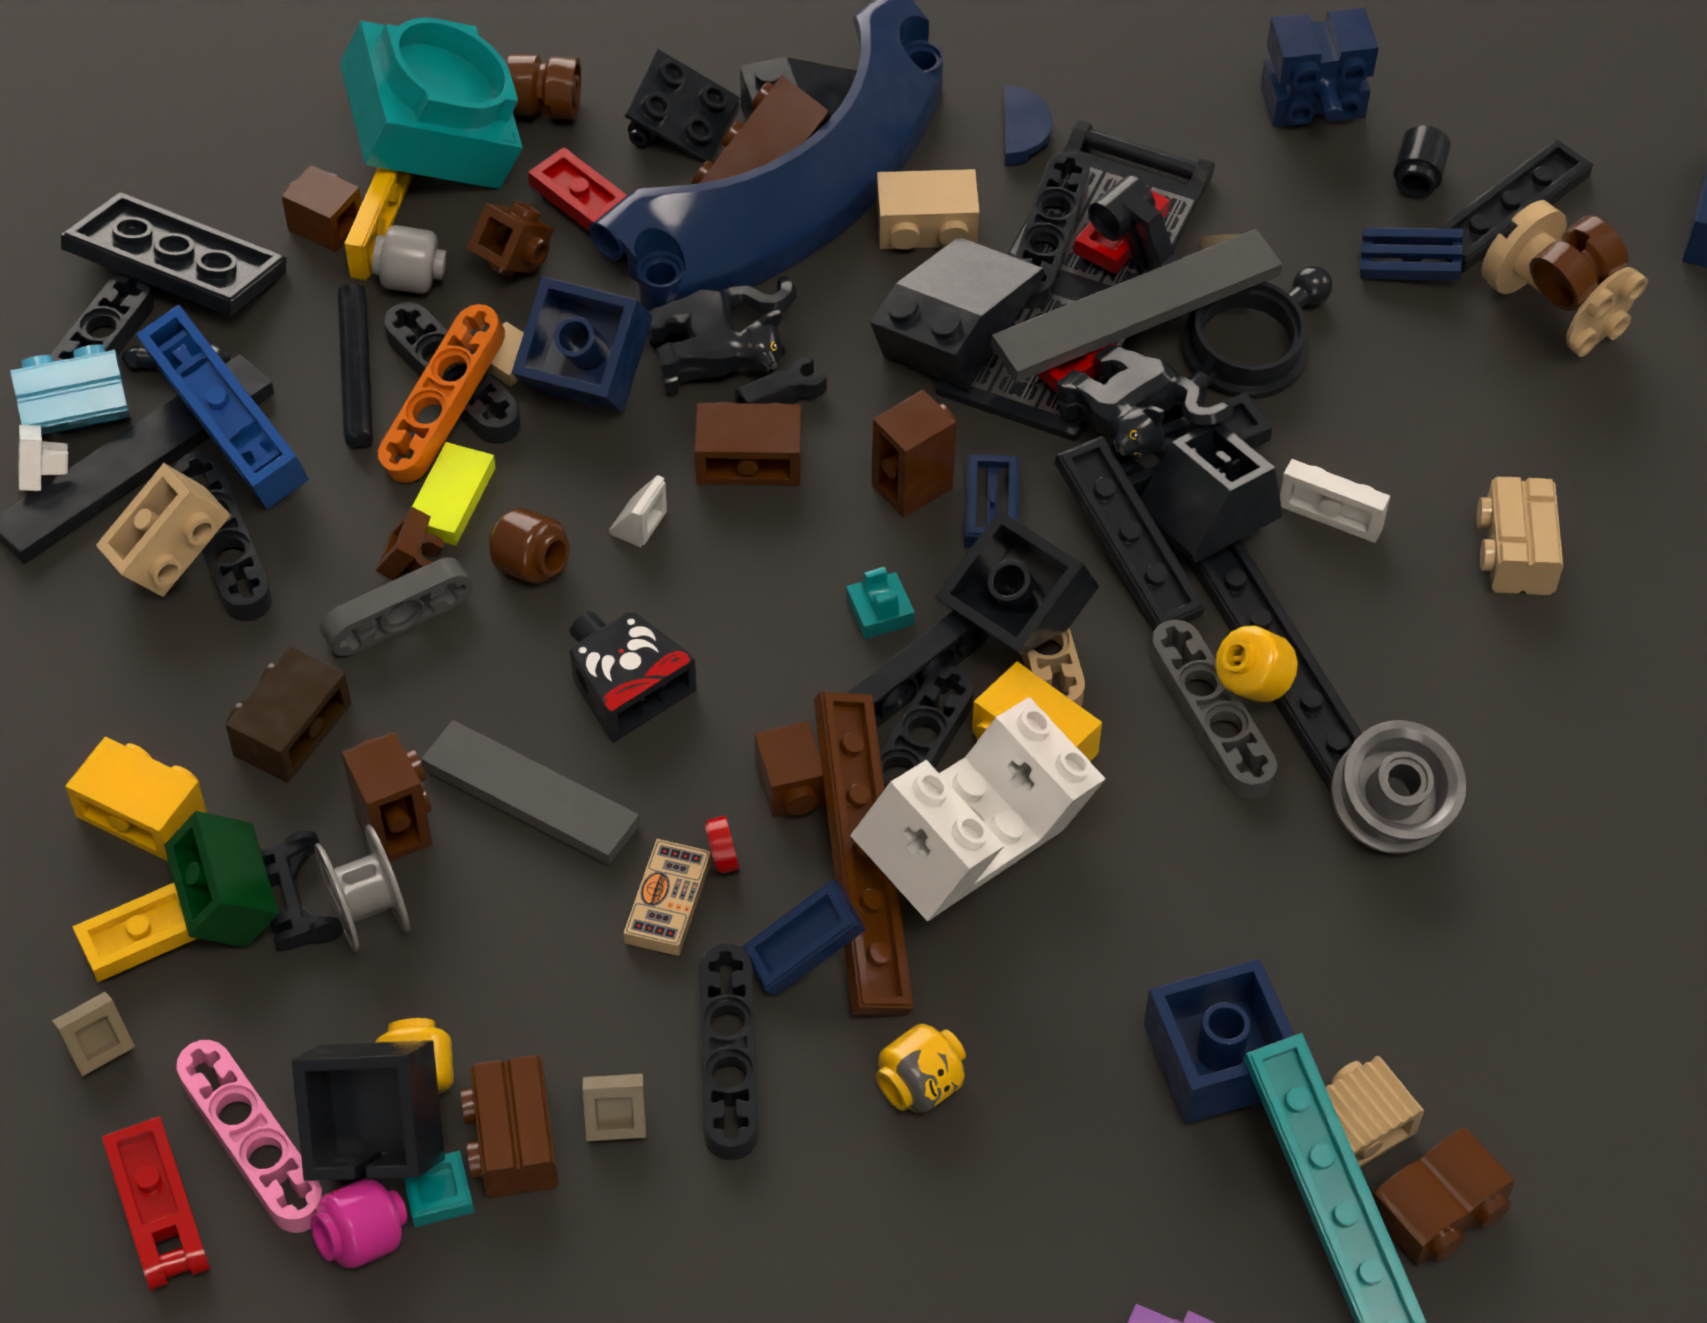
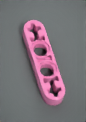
(246, 1137)

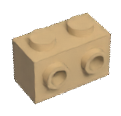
(163, 530)

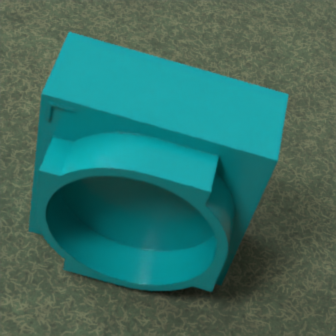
(432, 101)

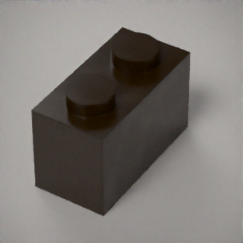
(288, 714)

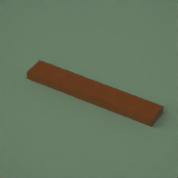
(852, 785)

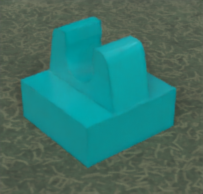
(879, 603)

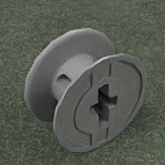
(362, 888)

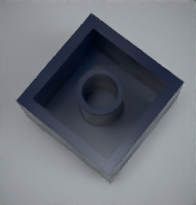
(582, 344)
(1205, 1030)

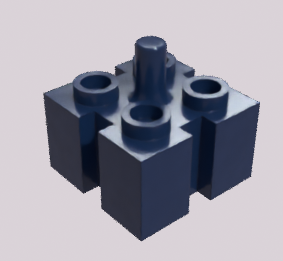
(1319, 67)

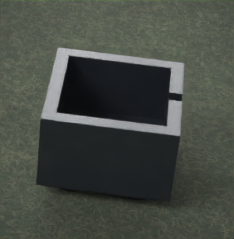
(365, 1103)

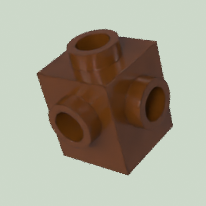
(511, 238)

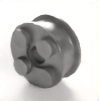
(1377, 813)

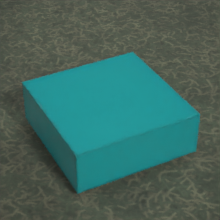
(439, 1192)

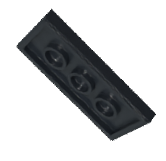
(174, 253)

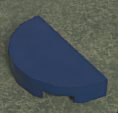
(1025, 124)

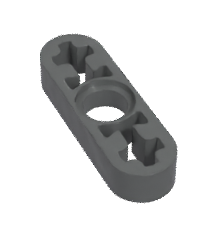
(368, 620)

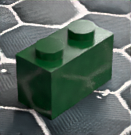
(221, 879)

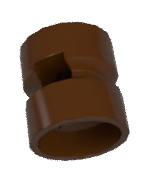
(546, 86)
(1578, 262)

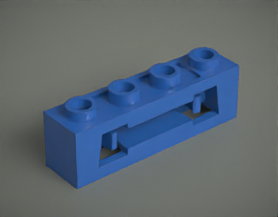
(223, 407)

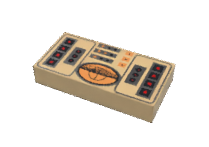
(667, 897)

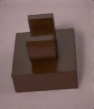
(406, 543)

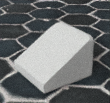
(642, 513)

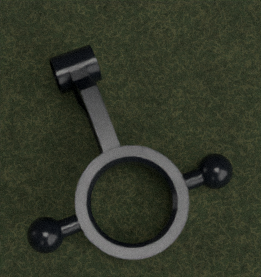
(1131, 212)

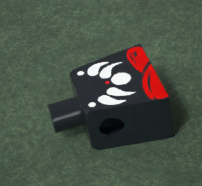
(628, 671)

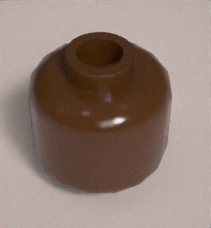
(528, 546)

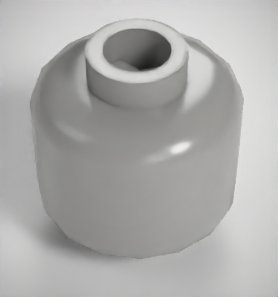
(408, 259)

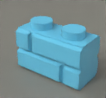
(71, 390)

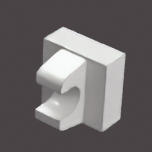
(38, 458)

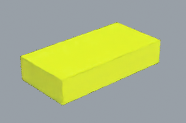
(454, 490)

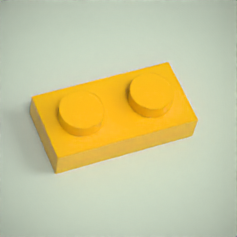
(133, 933)

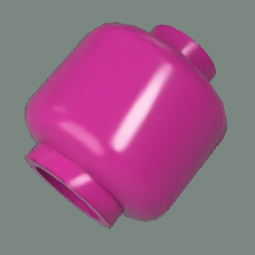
(358, 1223)

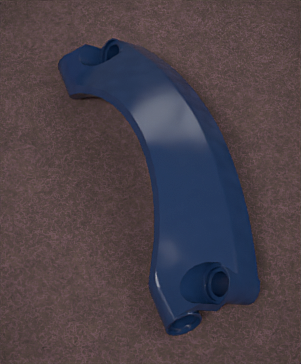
(789, 208)

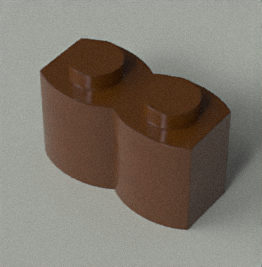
(1443, 1196)

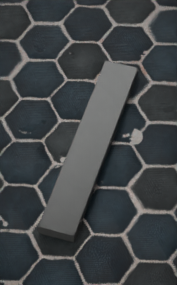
(1135, 305)

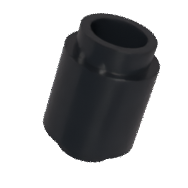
(1421, 161)

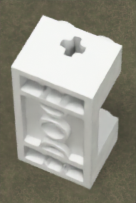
(981, 815)

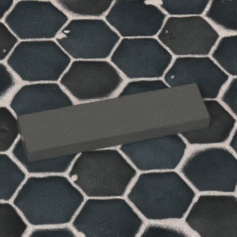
(531, 792)

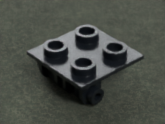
(679, 108)

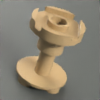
(1508, 270)

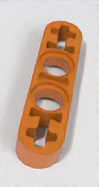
(435, 391)

